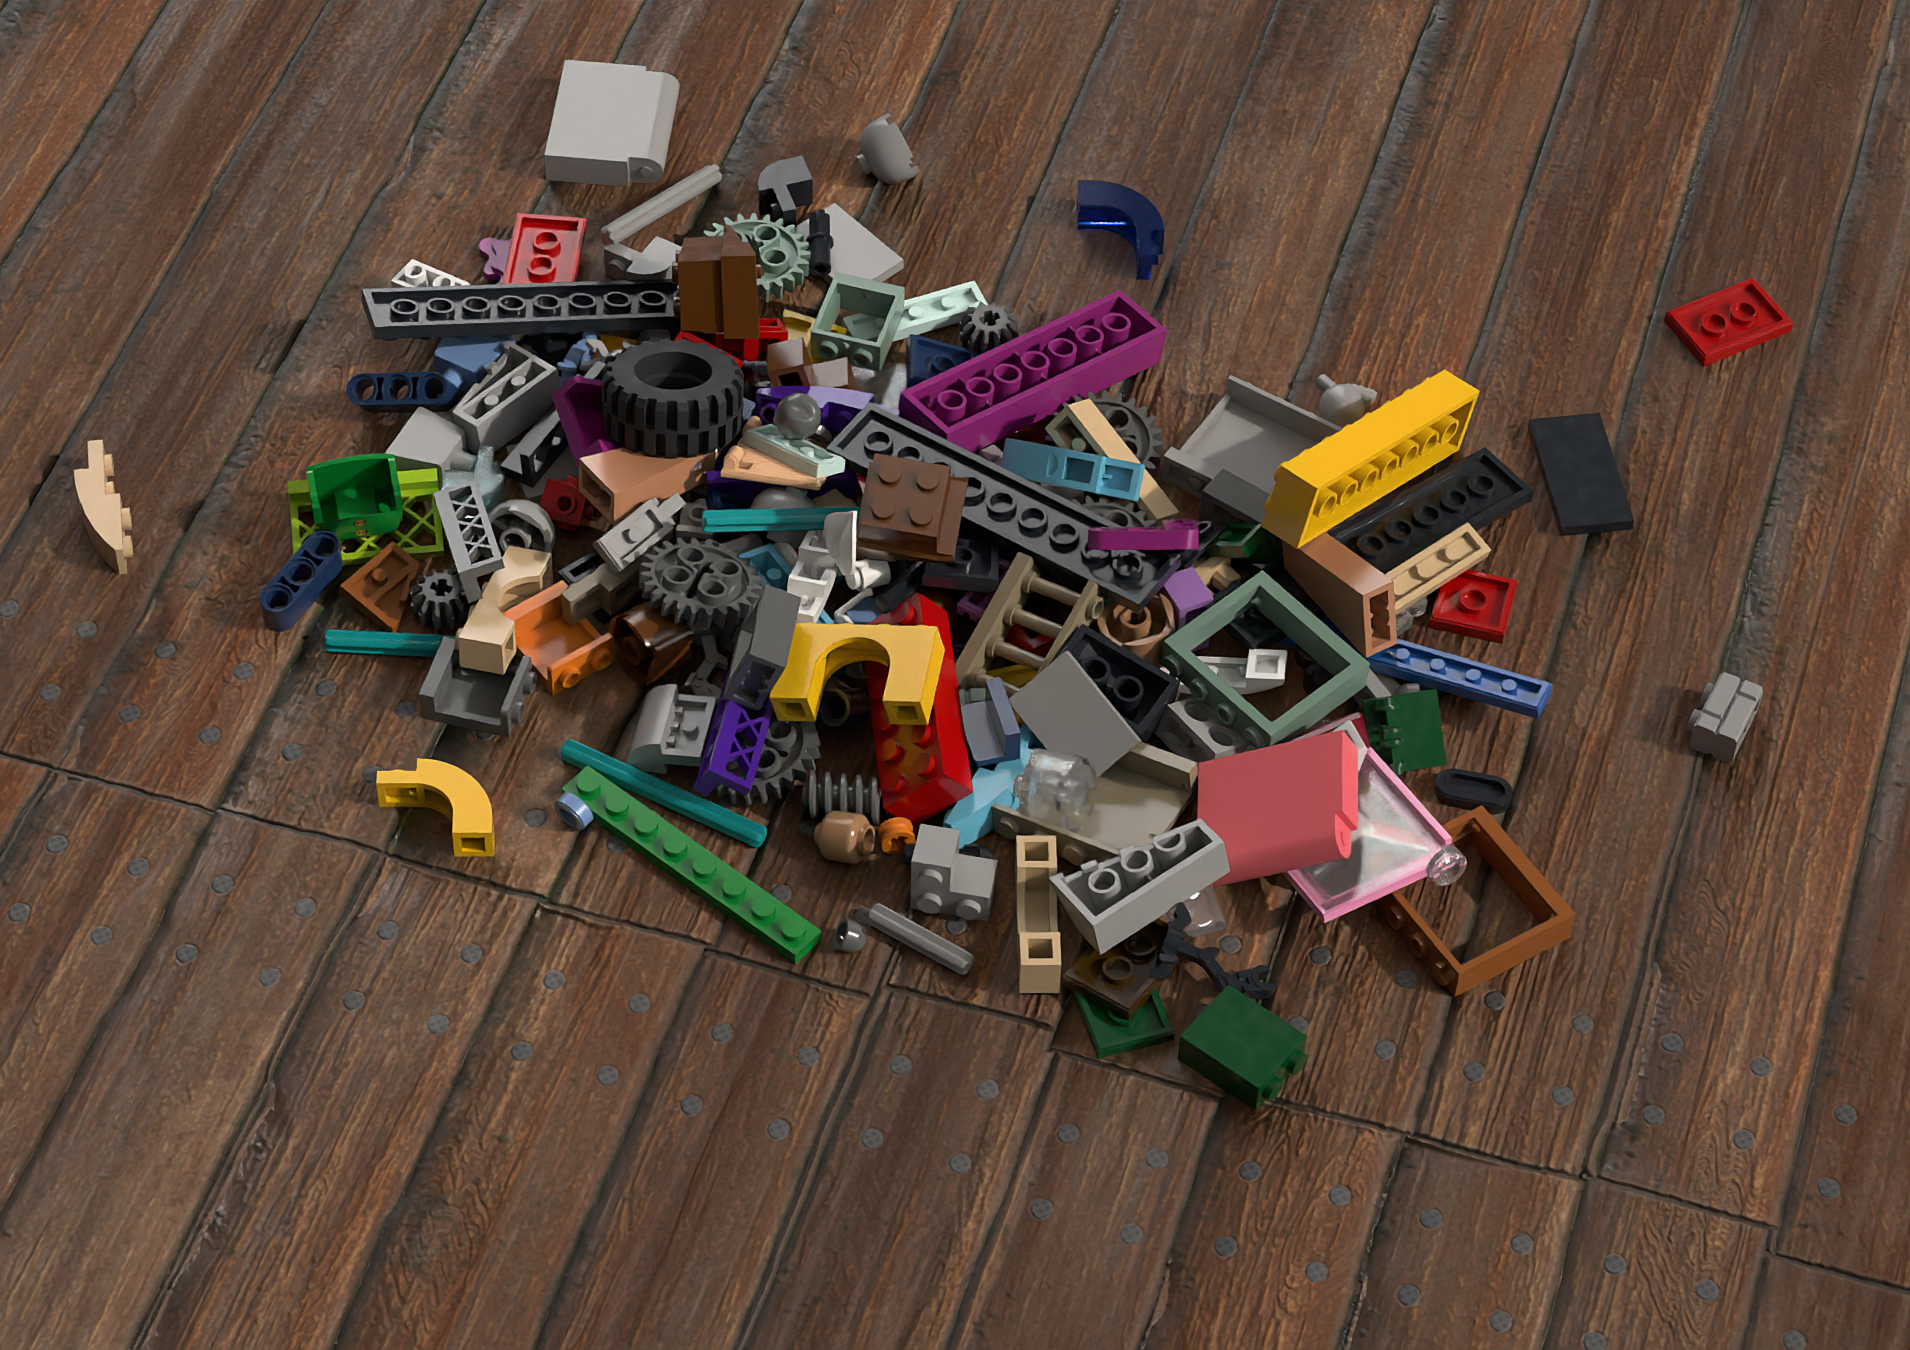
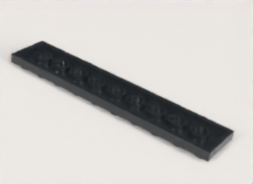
(520, 309)
(1014, 509)
(1386, 536)

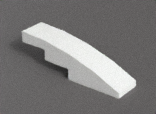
(812, 576)

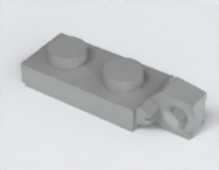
(638, 532)

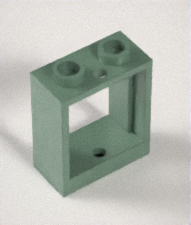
(848, 294)

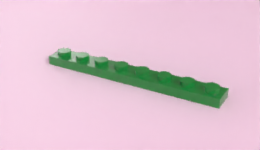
(695, 866)

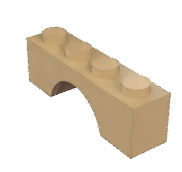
(488, 636)
(1037, 915)

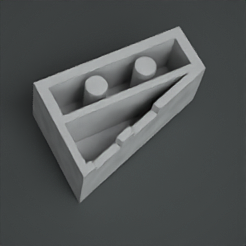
(507, 399)

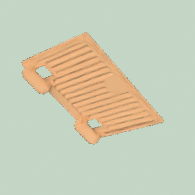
(752, 465)

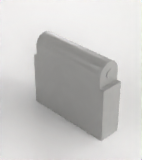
(610, 124)

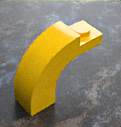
(449, 792)

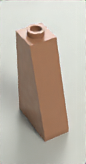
(625, 479)
(1347, 591)

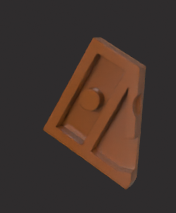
(383, 586)

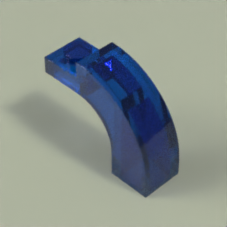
(1124, 212)

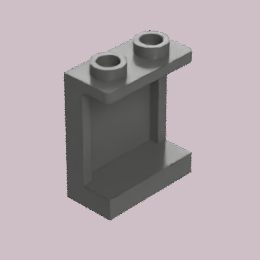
(474, 696)

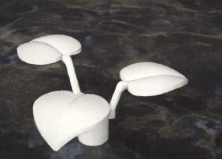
(859, 574)

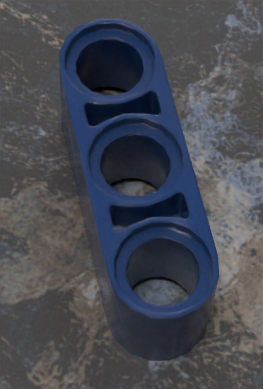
(388, 384)
(303, 565)

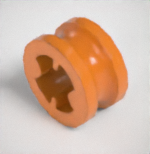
(895, 834)

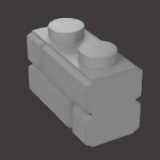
(1725, 716)

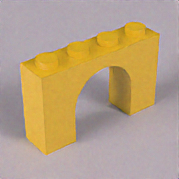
(822, 649)

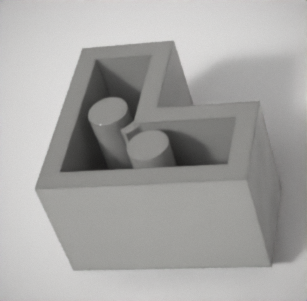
(948, 880)

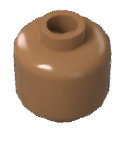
(844, 837)

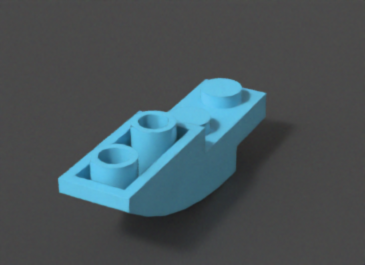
(1073, 469)
(974, 812)

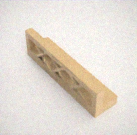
(1437, 565)

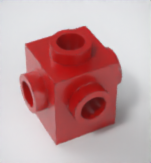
(567, 504)

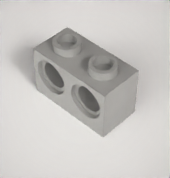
(1197, 733)

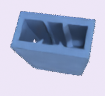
(466, 359)

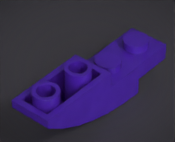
(836, 404)

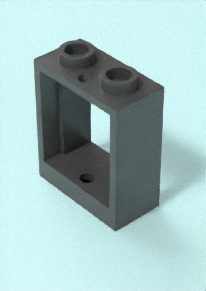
(1234, 495)
(762, 647)

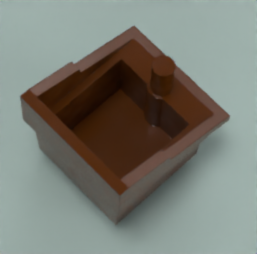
(717, 286)
(909, 511)

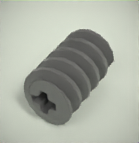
(841, 796)

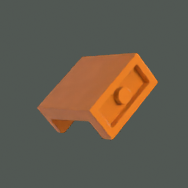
(557, 650)

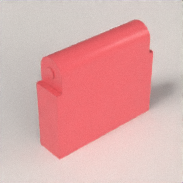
(1282, 805)

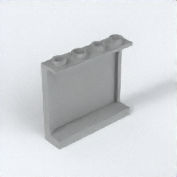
(1247, 436)

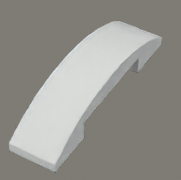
(1257, 673)

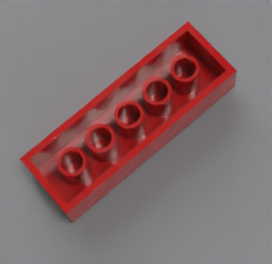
(928, 764)

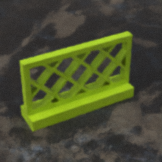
(414, 487)

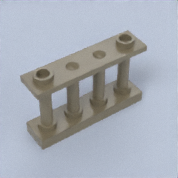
(1006, 611)

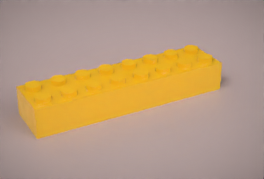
(1368, 458)

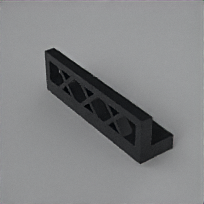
(542, 443)

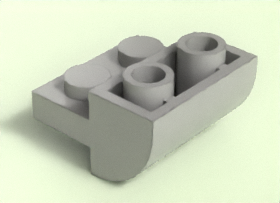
(671, 729)

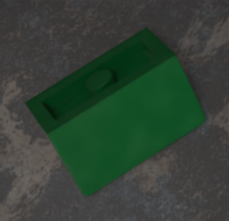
(1244, 544)

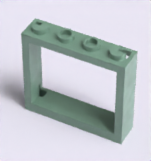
(1299, 624)

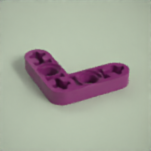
(1172, 535)

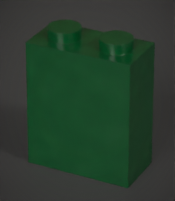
(1243, 1048)

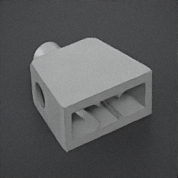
(431, 443)

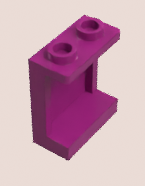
(581, 417)

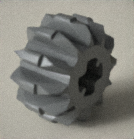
(987, 327)
(440, 600)

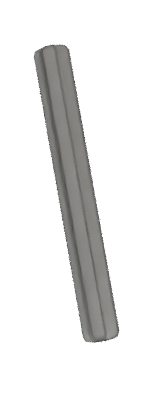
(660, 205)

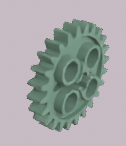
(778, 249)

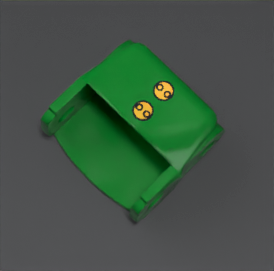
(356, 495)

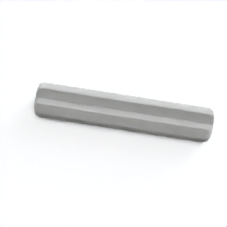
(920, 939)

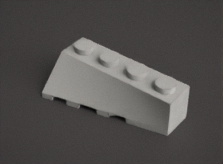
(1141, 883)

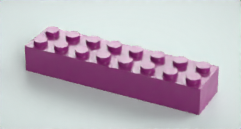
(1036, 373)

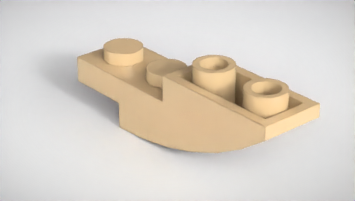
(103, 509)

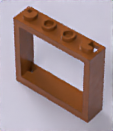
(1524, 880)

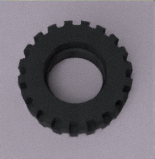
(672, 398)

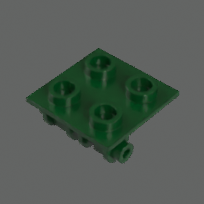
(1406, 730)

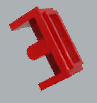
(770, 332)

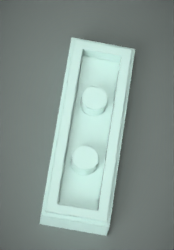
(798, 454)

